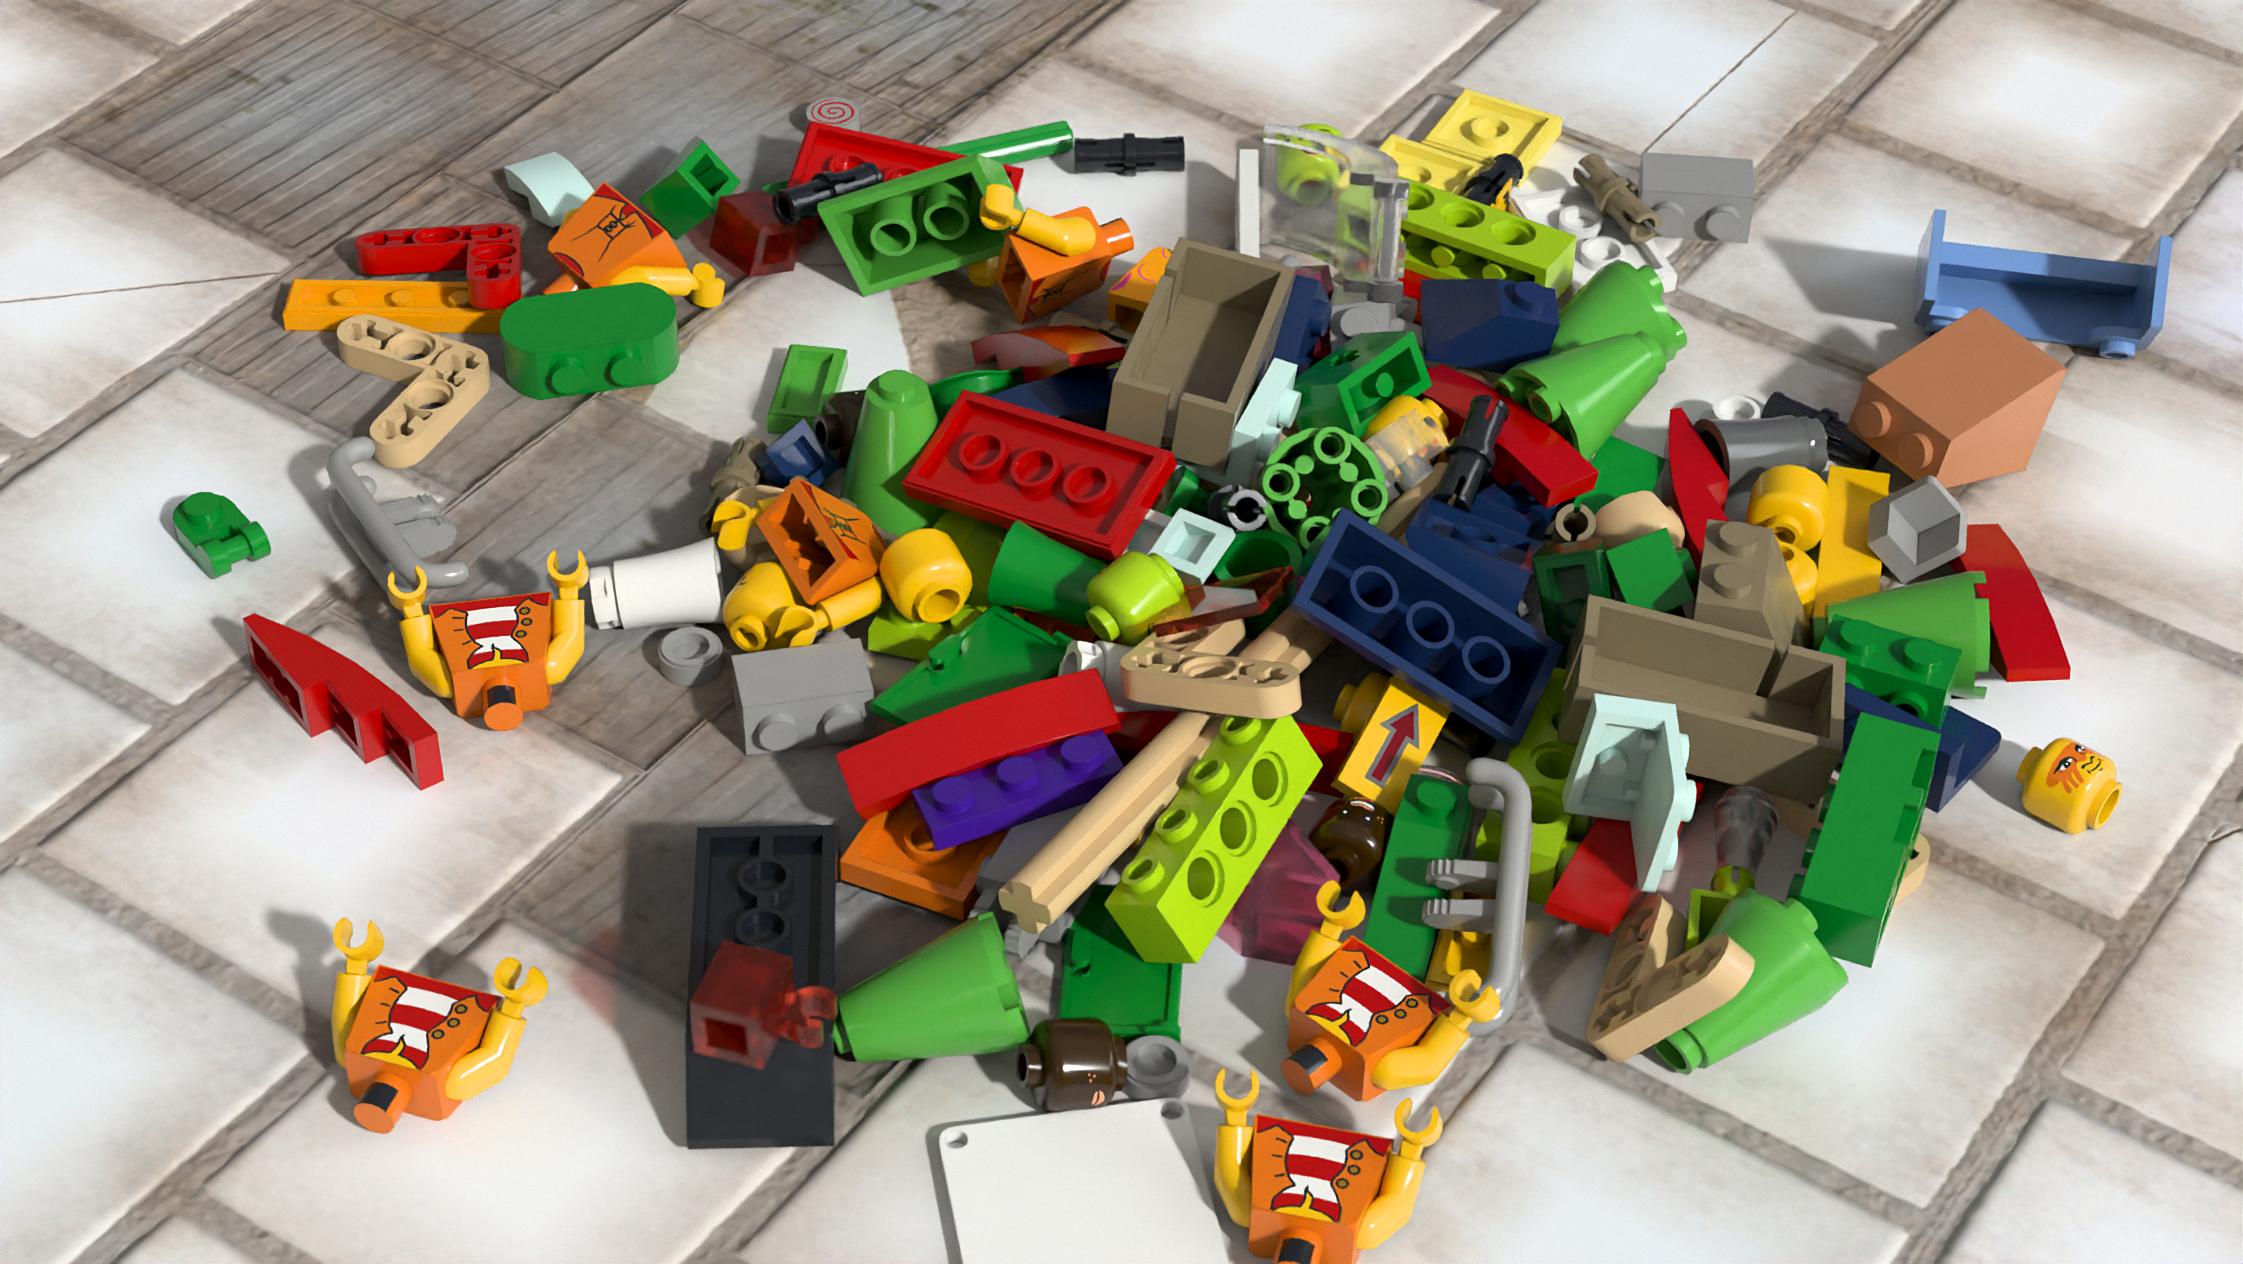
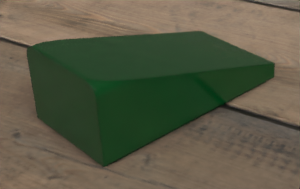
(1563, 581)

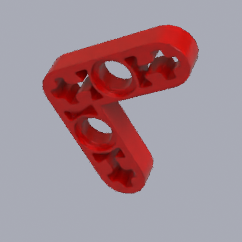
(486, 251)

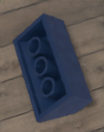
(1424, 626)

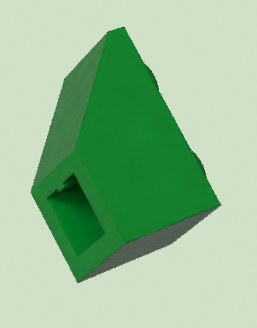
(689, 188)

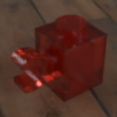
(754, 238)
(751, 1003)

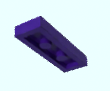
(1016, 790)

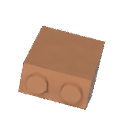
(1960, 402)

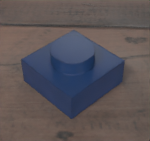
(794, 454)

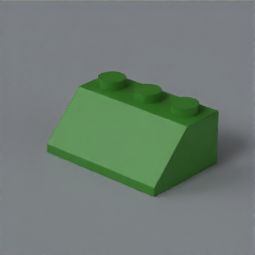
(916, 224)

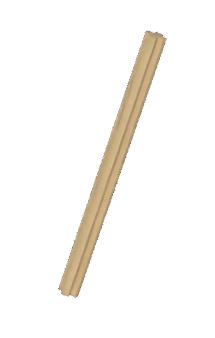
(1160, 769)

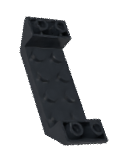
(778, 895)

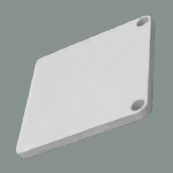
(1082, 1188)

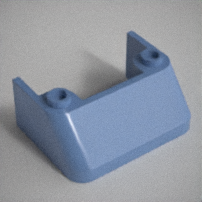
(2043, 294)

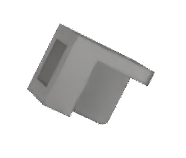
(1917, 528)

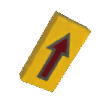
(1391, 745)

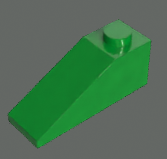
(1428, 826)

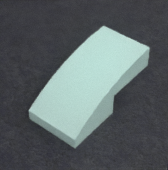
(550, 185)
(1185, 541)

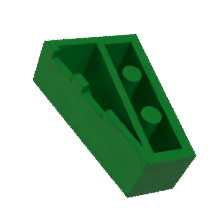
(1866, 836)

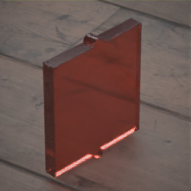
(1224, 601)

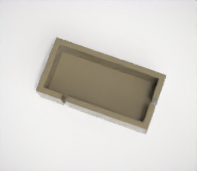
(1200, 351)
(1712, 675)

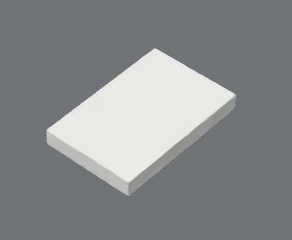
(1597, 237)

